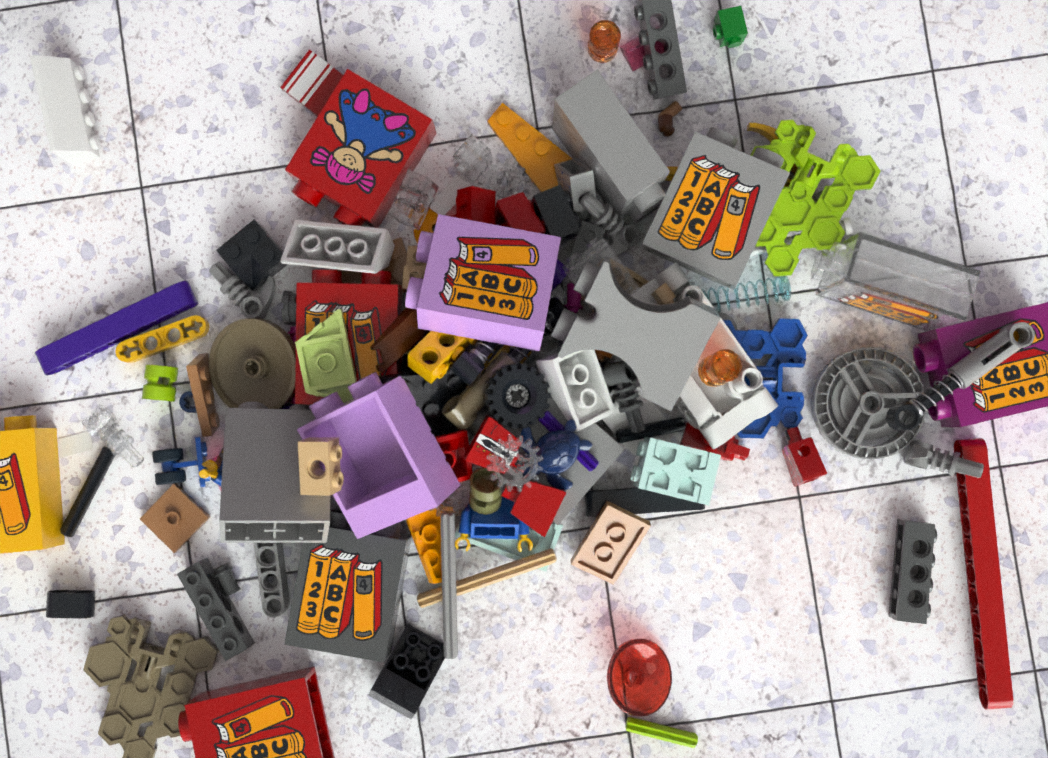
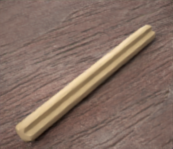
(491, 576)

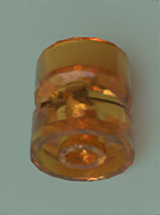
(603, 41)
(720, 368)

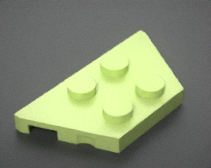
(327, 358)

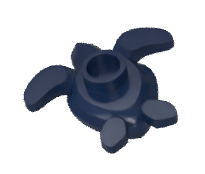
(559, 452)

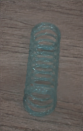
(784, 286)

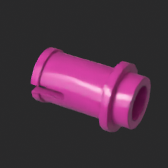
(573, 299)

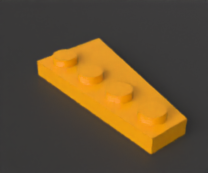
(528, 147)

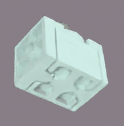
(675, 470)

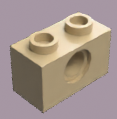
(312, 478)

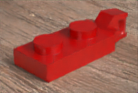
(729, 450)

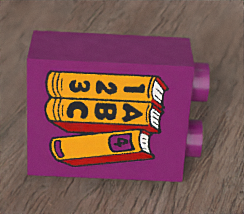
(1006, 390)

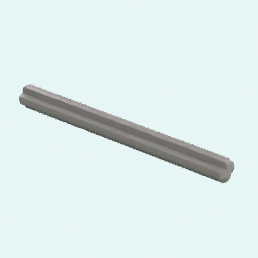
(449, 595)

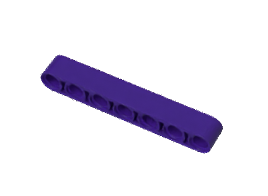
(116, 328)

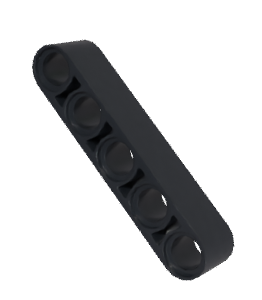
(636, 501)

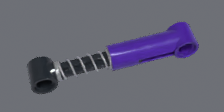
(472, 362)

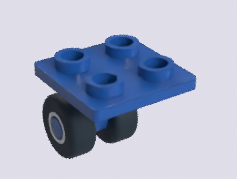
(169, 458)

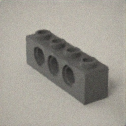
(671, 56)
(904, 559)
(216, 609)

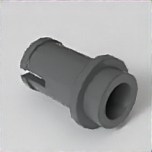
(226, 579)

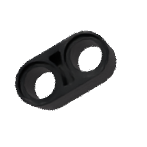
(70, 604)

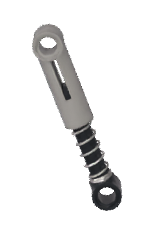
(963, 373)

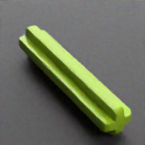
(661, 732)

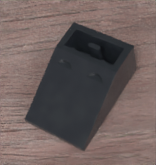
(408, 672)

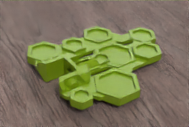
(796, 208)

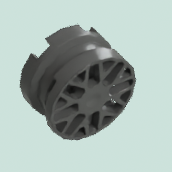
(289, 307)

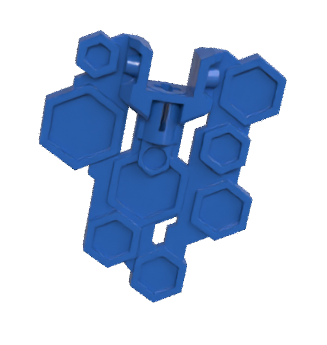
(787, 350)

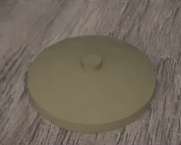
(253, 364)

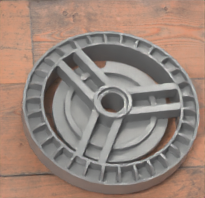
(849, 399)

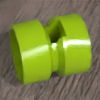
(163, 391)

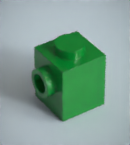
(730, 27)

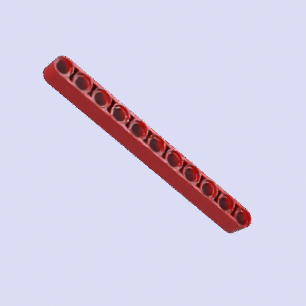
(984, 579)

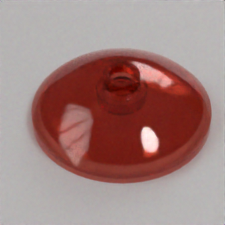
(649, 677)

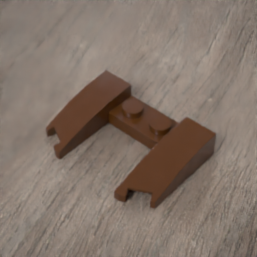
(400, 338)

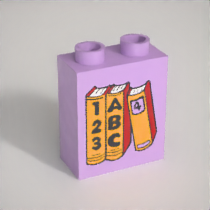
(484, 282)

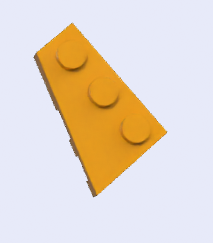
(427, 539)

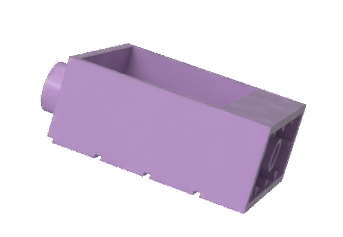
(387, 454)

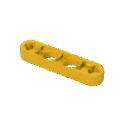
(162, 338)

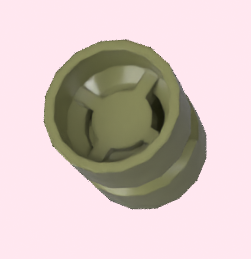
(484, 493)

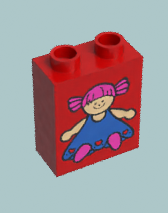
(359, 151)

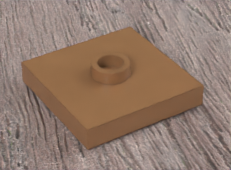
(175, 518)

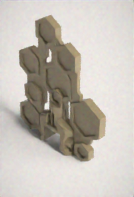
(140, 698)

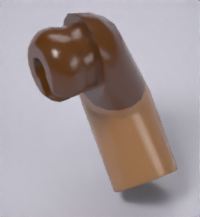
(665, 119)

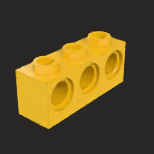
(431, 349)

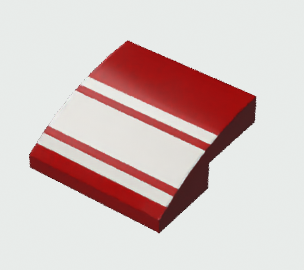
(312, 82)

